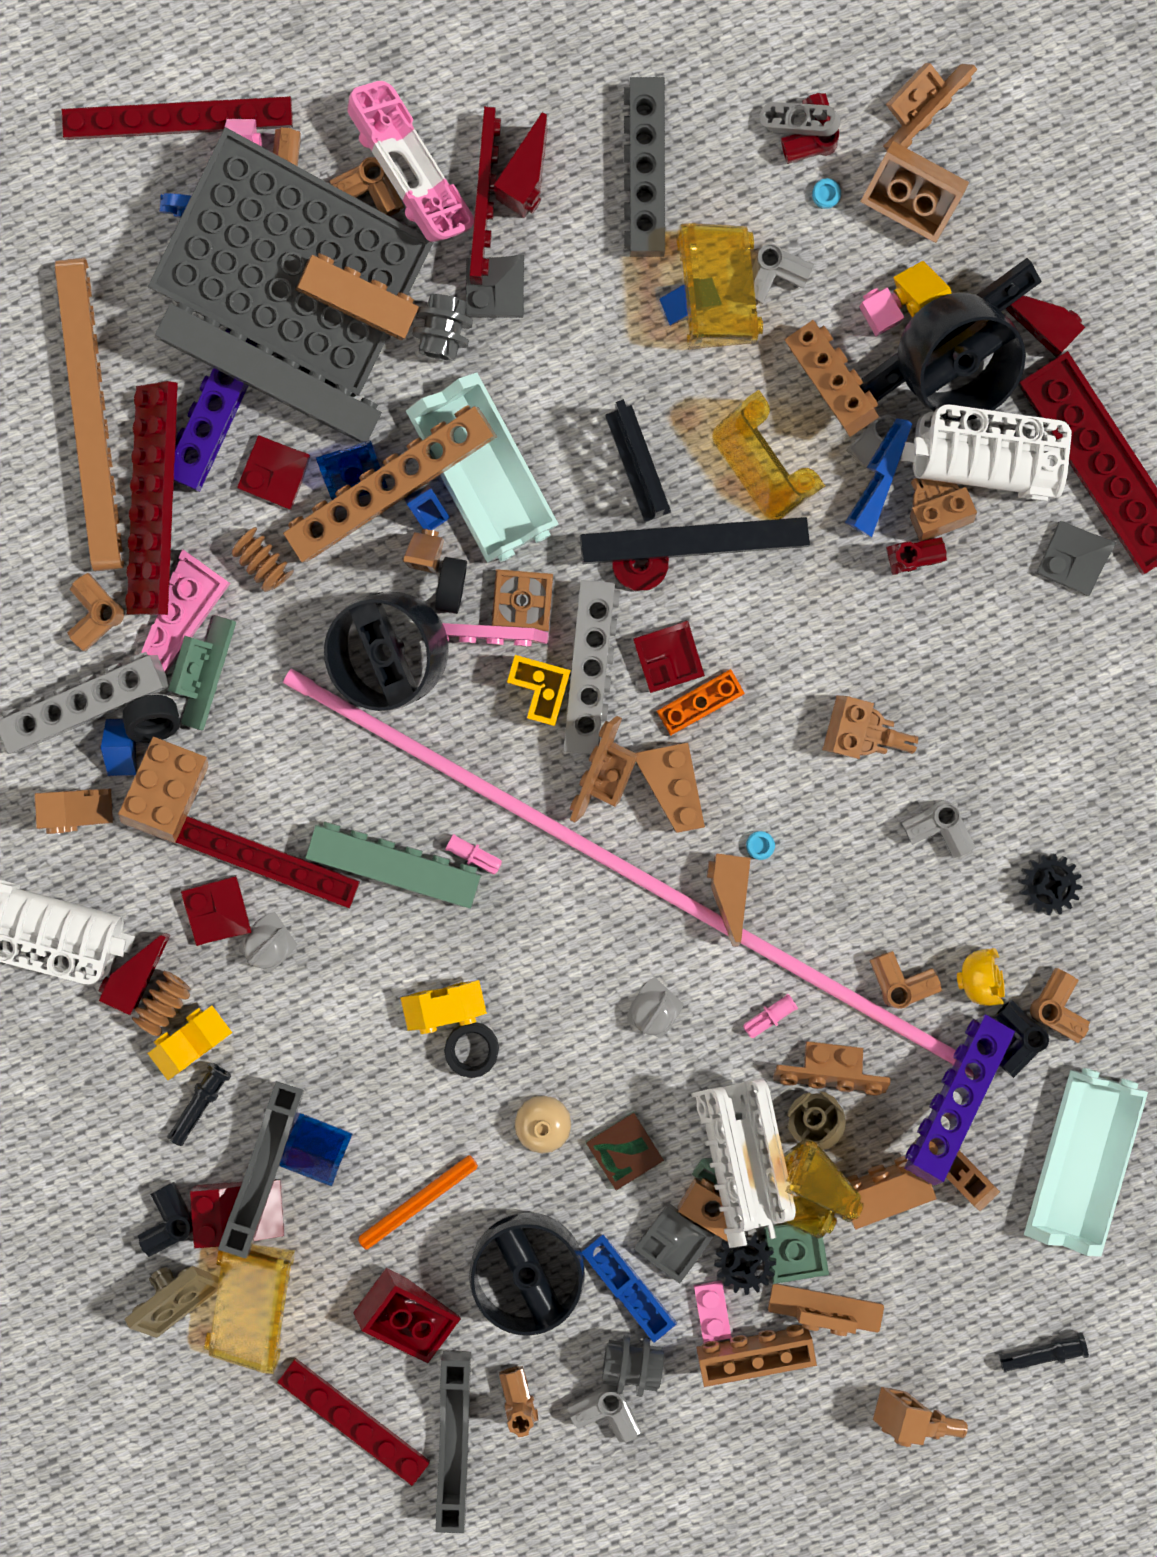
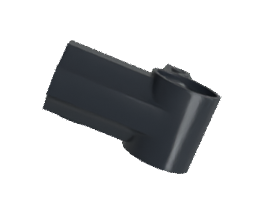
(1019, 1051)
(166, 1233)

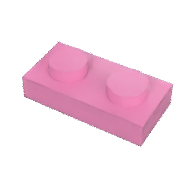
(712, 1311)

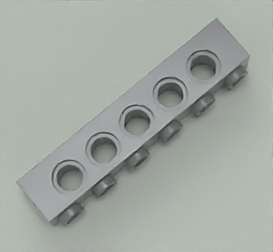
(590, 593)
(18, 737)

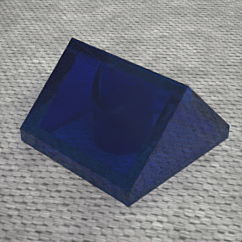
(347, 466)
(315, 1149)

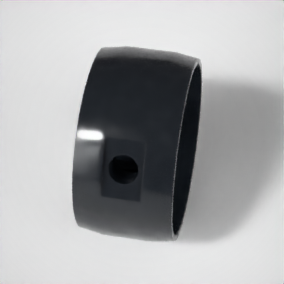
(961, 356)
(391, 671)
(536, 1291)

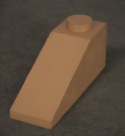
(424, 551)
(729, 886)
(969, 1180)

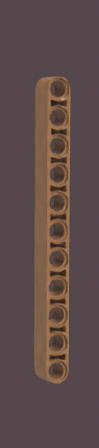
(88, 416)

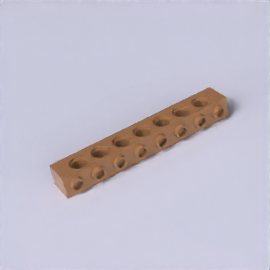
(478, 435)

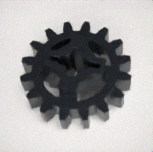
(1053, 896)
(734, 1268)

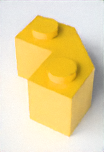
(443, 1006)
(190, 1042)

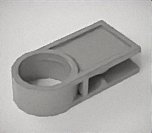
(867, 443)

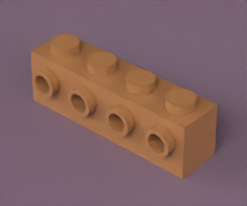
(357, 297)
(832, 378)
(756, 1355)

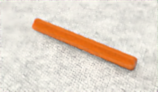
(417, 1202)

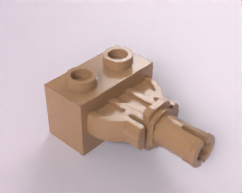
(939, 508)
(858, 728)
(911, 1421)

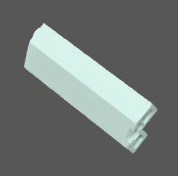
(494, 482)
(1086, 1162)

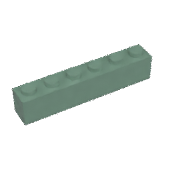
(394, 866)

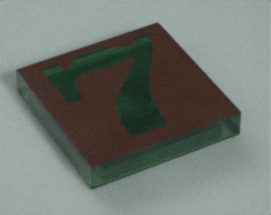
(624, 1150)

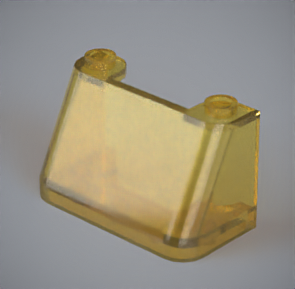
(718, 285)
(758, 466)
(818, 1190)
(250, 1308)

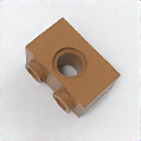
(693, 1207)

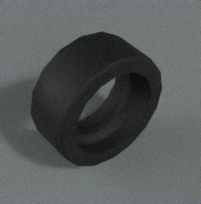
(451, 585)
(147, 708)
(474, 1071)

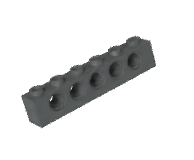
(648, 92)

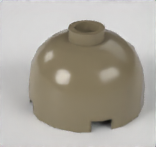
(817, 1119)

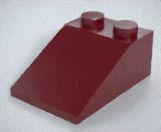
(522, 177)
(212, 1208)
(405, 1316)

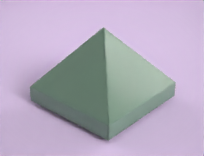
(700, 1173)

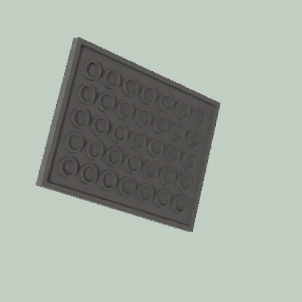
(250, 241)

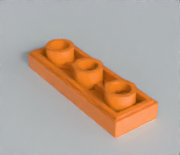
(685, 711)

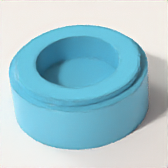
(826, 193)
(760, 845)

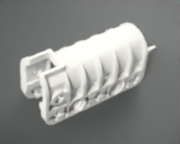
(993, 457)
(63, 931)
(746, 1158)

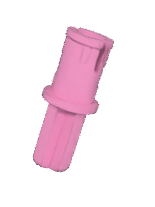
(473, 854)
(770, 1016)

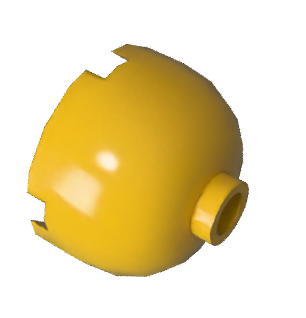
(982, 978)

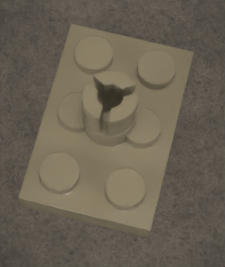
(172, 1299)

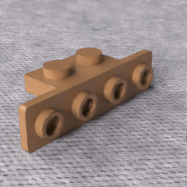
(922, 98)
(608, 771)
(832, 1067)
(826, 1310)

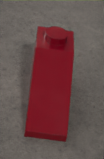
(1047, 322)
(128, 983)

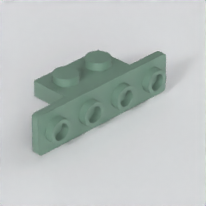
(200, 669)

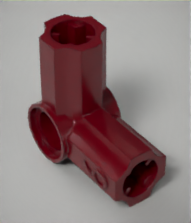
(800, 147)
(910, 556)

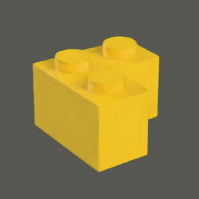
(919, 287)
(546, 682)

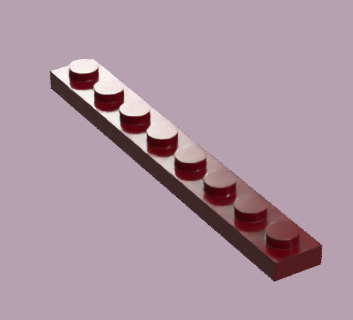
(174, 117)
(268, 861)

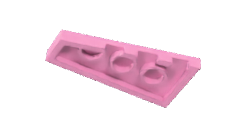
(192, 596)
(495, 634)

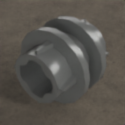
(442, 327)
(633, 1365)

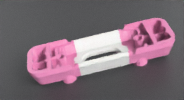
(388, 128)

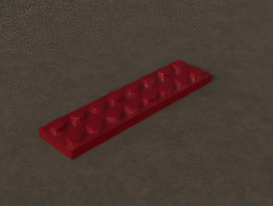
(1099, 456)
(151, 499)

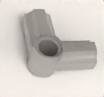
(787, 268)
(928, 823)
(618, 1413)

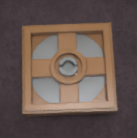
(522, 599)

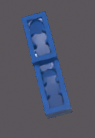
(884, 465)
(629, 1289)

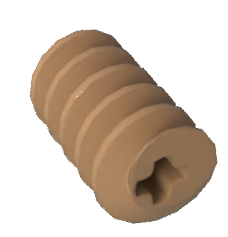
(260, 561)
(162, 1004)

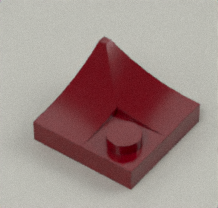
(274, 472)
(669, 657)
(216, 910)

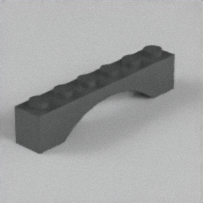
(261, 1170)
(453, 1442)

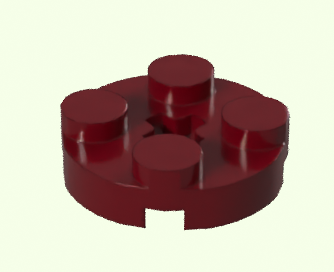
(641, 580)

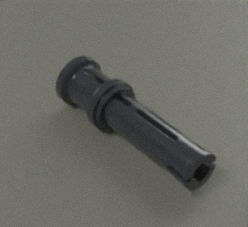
(204, 1094)
(1057, 1351)

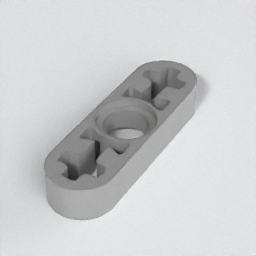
(808, 127)

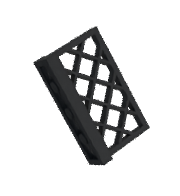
(637, 462)

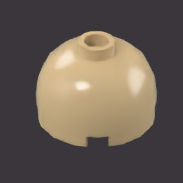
(543, 1124)

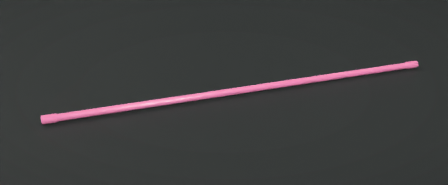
(310, 688)

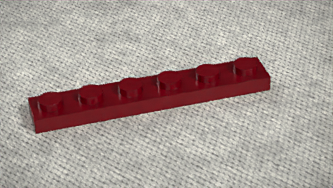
(484, 209)
(353, 1421)

